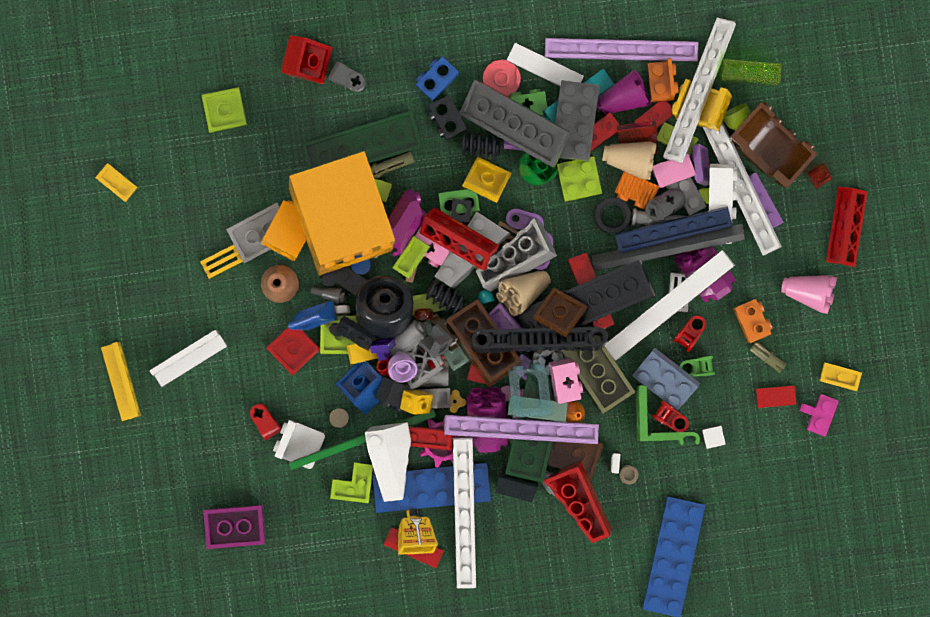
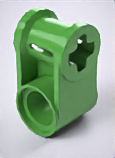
(700, 366)

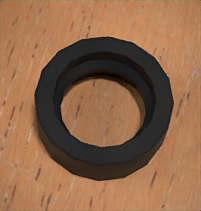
(608, 229)

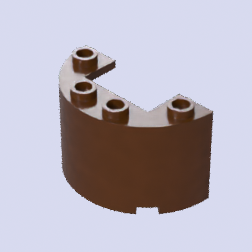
(772, 146)

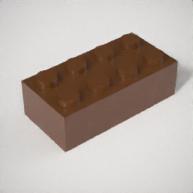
(490, 366)

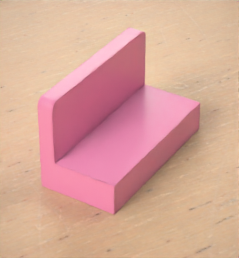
(672, 172)

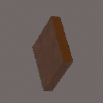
(560, 312)

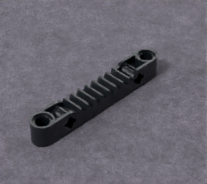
(538, 339)

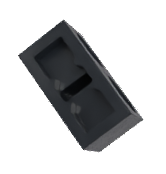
(451, 116)

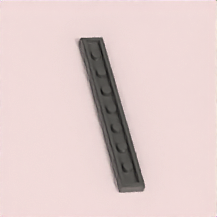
(686, 244)

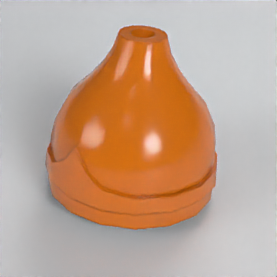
(575, 412)

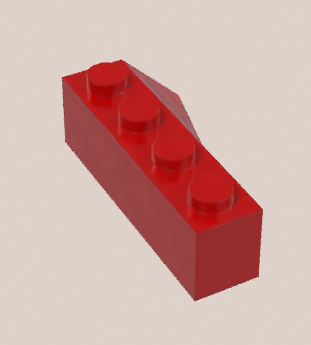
(577, 494)

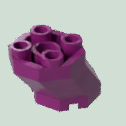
(405, 219)
(691, 261)
(489, 404)

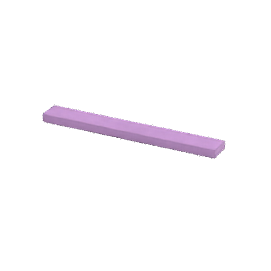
(621, 49)
(521, 429)

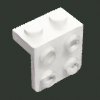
(298, 442)

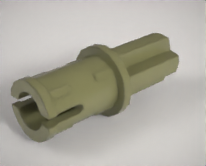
(768, 357)

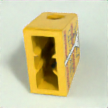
(416, 534)

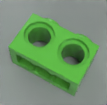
(460, 195)

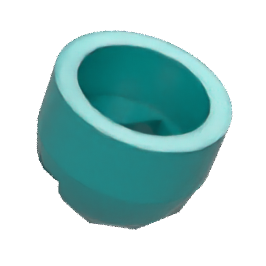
(485, 296)

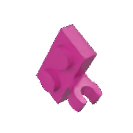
(821, 414)

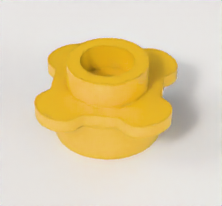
(460, 402)

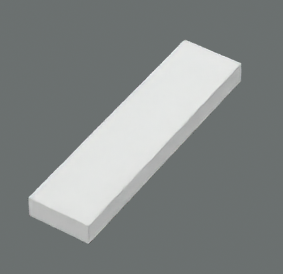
(542, 66)

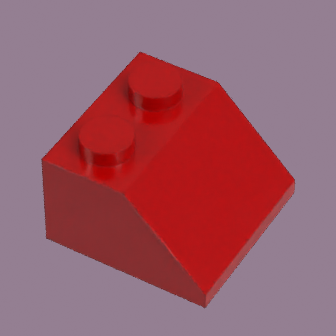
(306, 59)

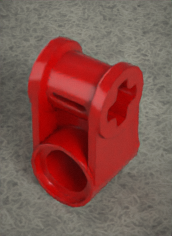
(690, 333)
(670, 416)
(267, 424)

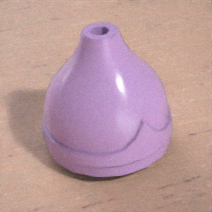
(402, 367)

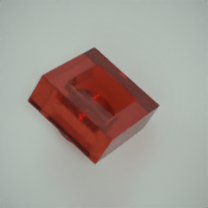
(819, 175)

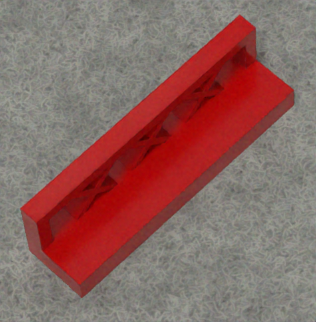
(844, 225)
(458, 234)

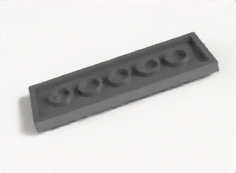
(515, 123)

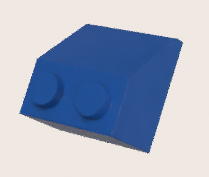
(361, 386)

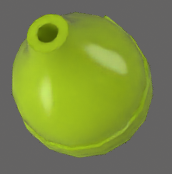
(735, 116)

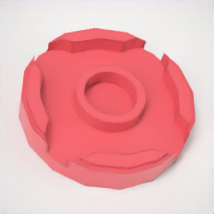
(502, 76)

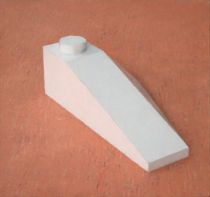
(389, 453)

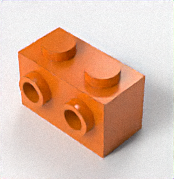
(752, 320)

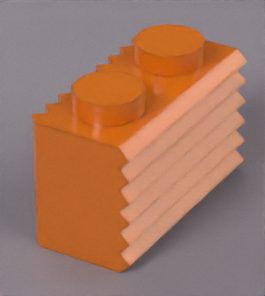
(636, 190)

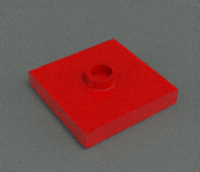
(293, 349)

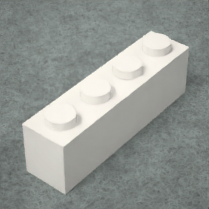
(721, 188)

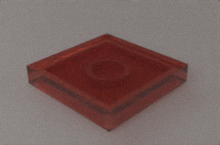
(638, 133)

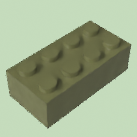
(601, 376)

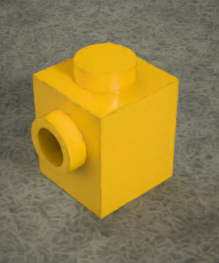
(416, 401)

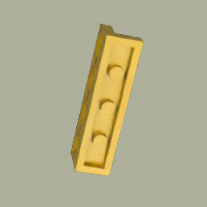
(121, 381)

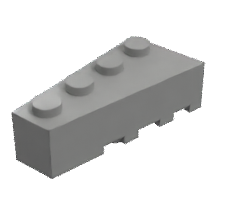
(519, 256)
(455, 268)

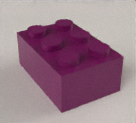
(234, 526)

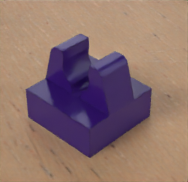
(382, 348)

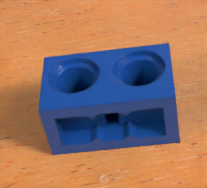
(441, 82)

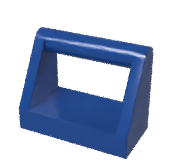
(313, 317)

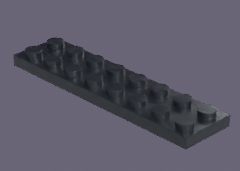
(601, 295)

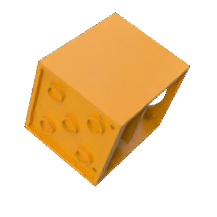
(341, 213)

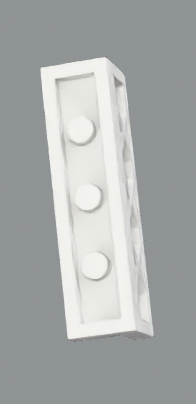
(188, 358)

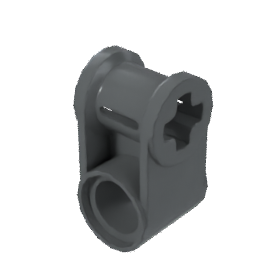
(344, 76)

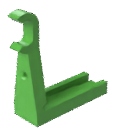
(642, 425)

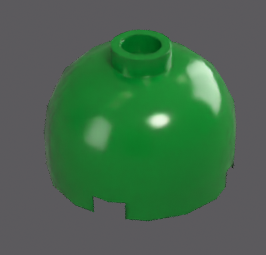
(535, 171)

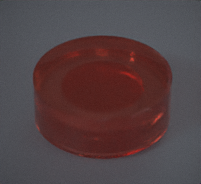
(423, 314)

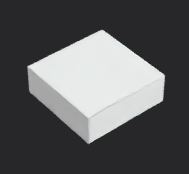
(713, 437)
(615, 461)

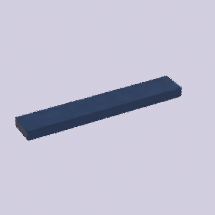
(673, 229)

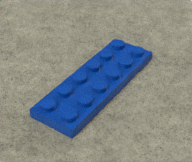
(433, 489)
(673, 557)

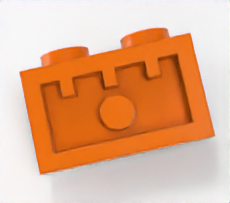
(662, 81)

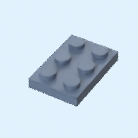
(666, 379)

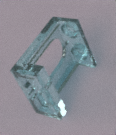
(542, 376)

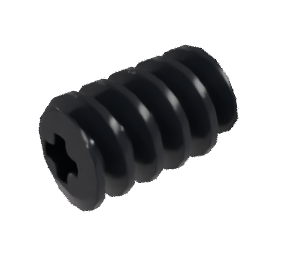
(481, 145)
(444, 297)

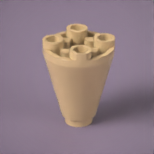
(631, 157)
(522, 290)

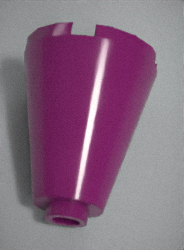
(624, 95)

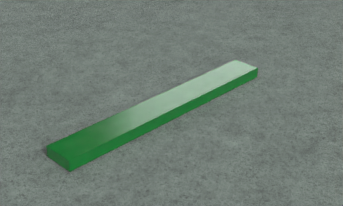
(351, 443)

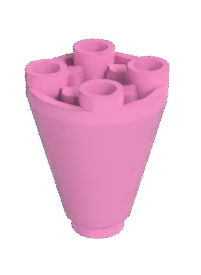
(811, 291)

